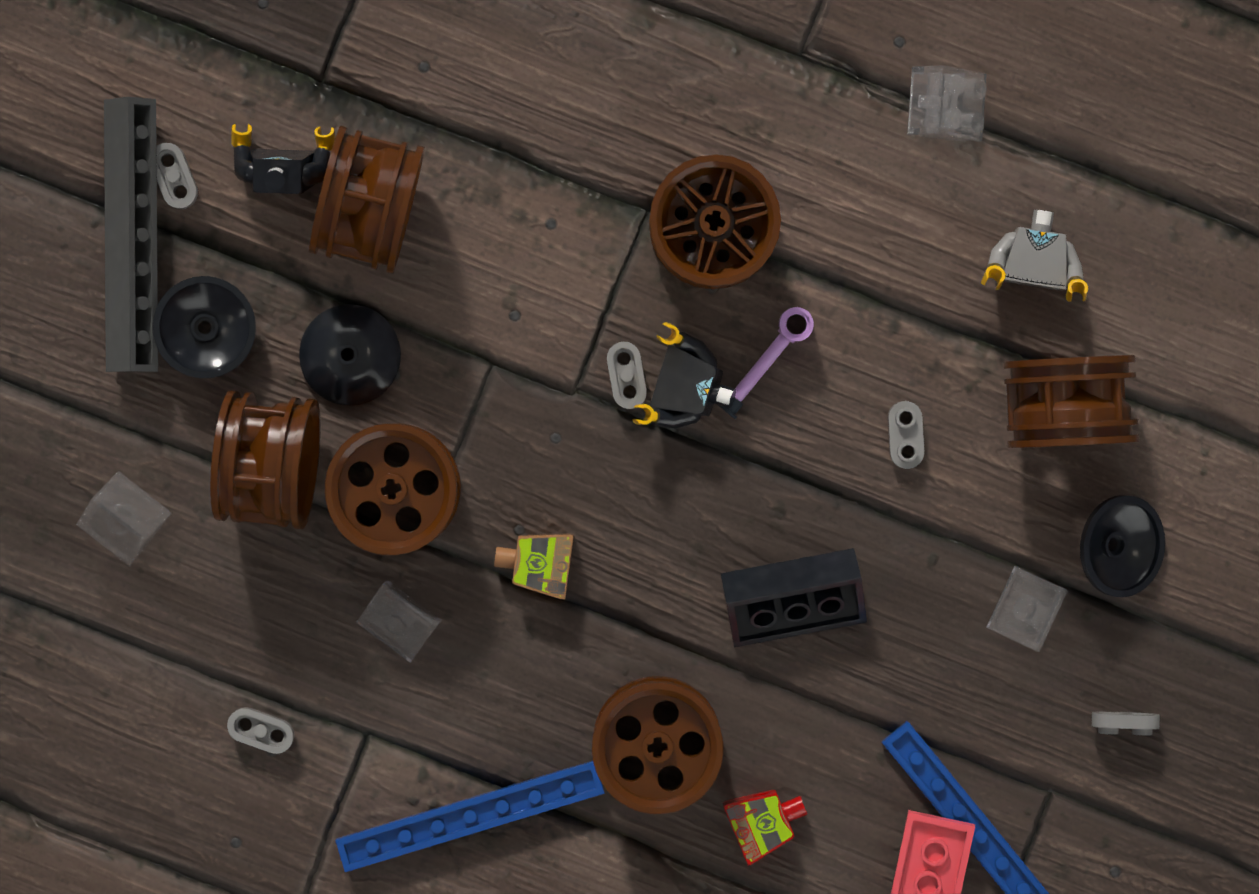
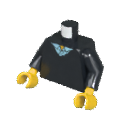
(280, 169)
(686, 384)

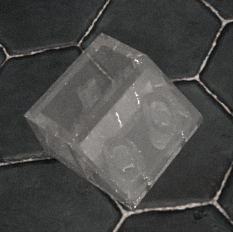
(947, 103)

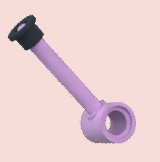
(770, 356)

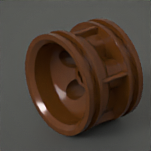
(366, 199)
(1069, 401)
(265, 461)
(345, 497)
(609, 748)

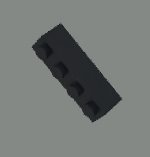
(794, 597)

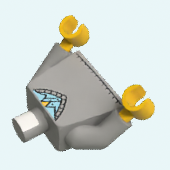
(1037, 259)

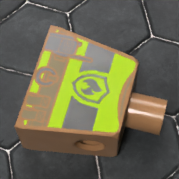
(539, 562)

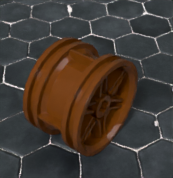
(726, 177)

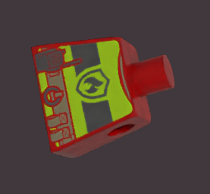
(762, 822)

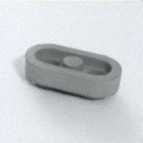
(174, 176)
(626, 375)
(903, 435)
(1139, 722)
(261, 731)

